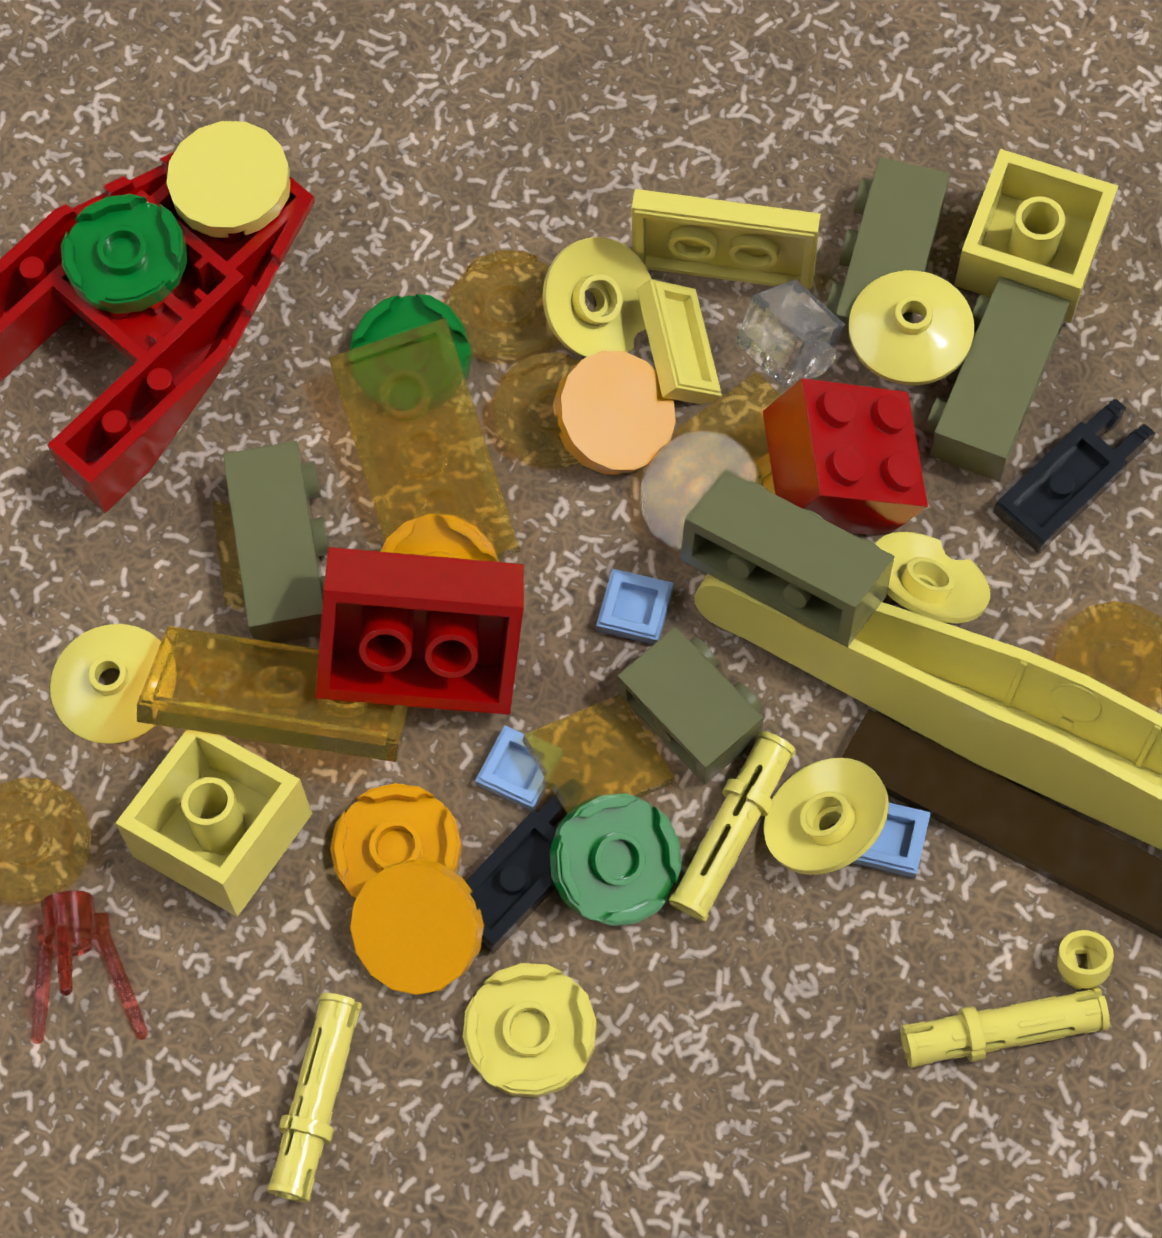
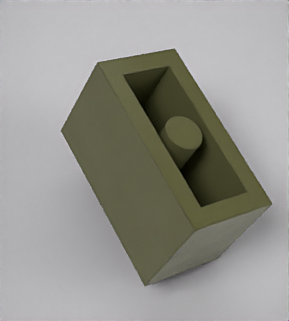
(692, 704)

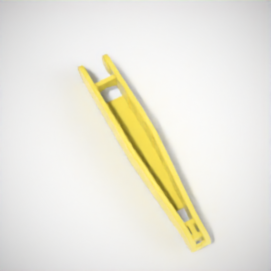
(980, 701)

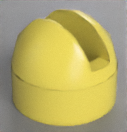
(1099, 959)

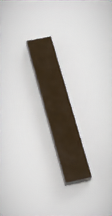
(1012, 821)

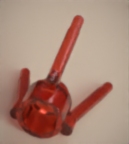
(68, 931)

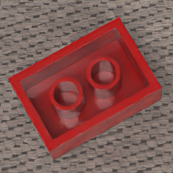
(420, 630)

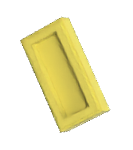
(679, 342)

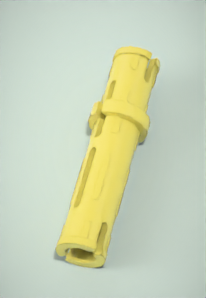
(744, 803)
(989, 1030)
(310, 1113)

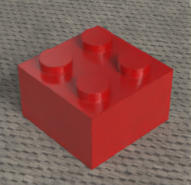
(846, 454)

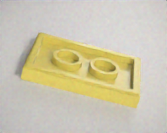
(724, 239)

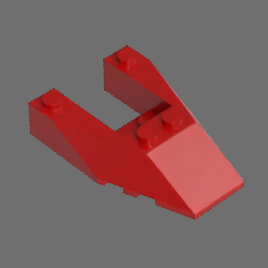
(173, 344)

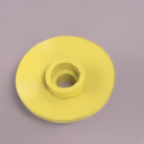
(612, 276)
(906, 350)
(932, 582)
(96, 710)
(814, 799)

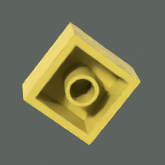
(1035, 229)
(215, 818)

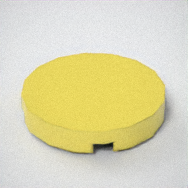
(228, 179)
(537, 1054)

